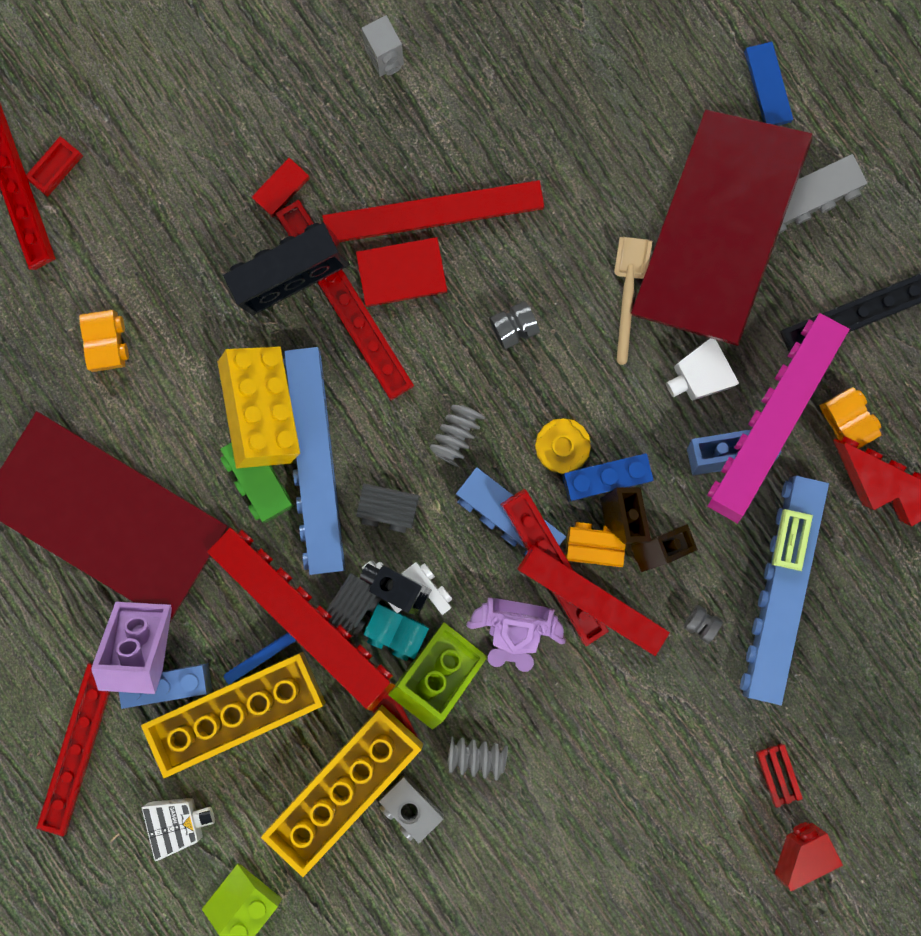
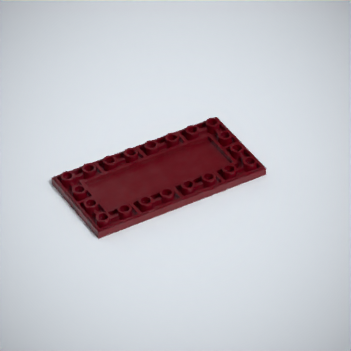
(722, 226)
(104, 516)

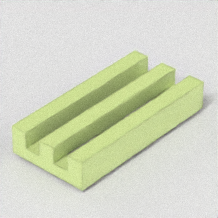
(791, 540)

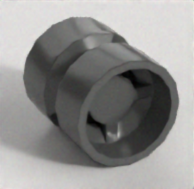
(514, 325)

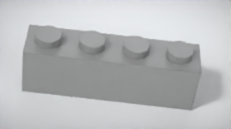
(823, 189)

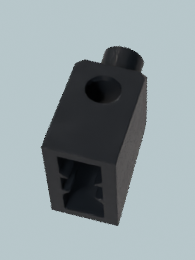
(405, 593)

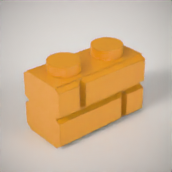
(594, 546)

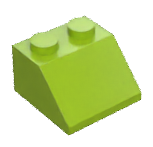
(241, 904)

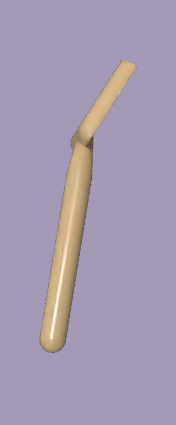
(632, 263)

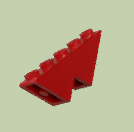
(881, 482)

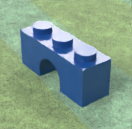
(606, 477)

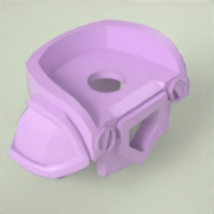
(516, 630)

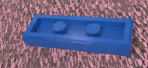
(768, 84)
(258, 658)

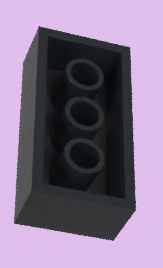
(286, 268)

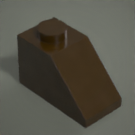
(626, 515)
(664, 548)

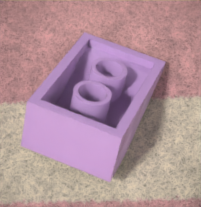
(132, 648)

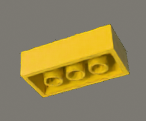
(258, 407)

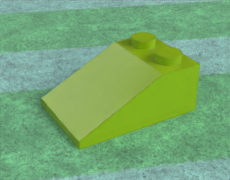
(438, 676)

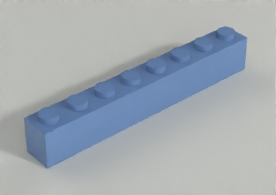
(314, 463)
(783, 598)

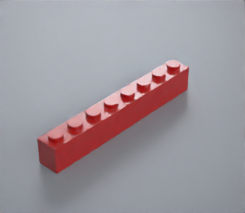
(302, 619)

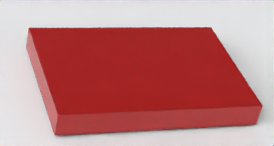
(401, 272)

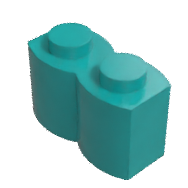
(396, 632)

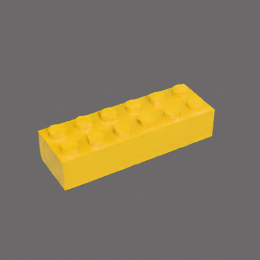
(233, 714)
(342, 791)

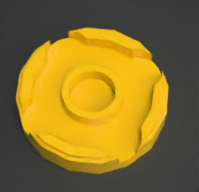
(562, 445)

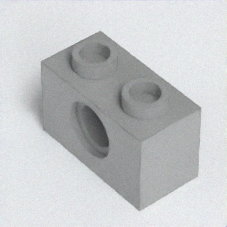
(383, 46)
(405, 792)

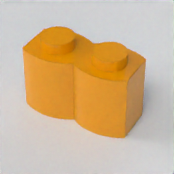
(103, 340)
(850, 417)

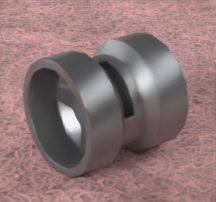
(703, 624)

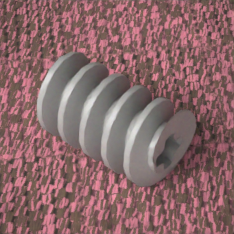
(456, 433)
(476, 758)

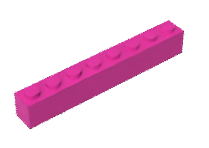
(778, 417)

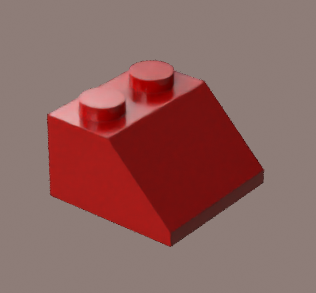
(806, 856)

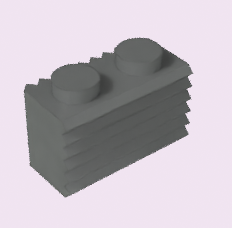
(388, 507)
(352, 604)

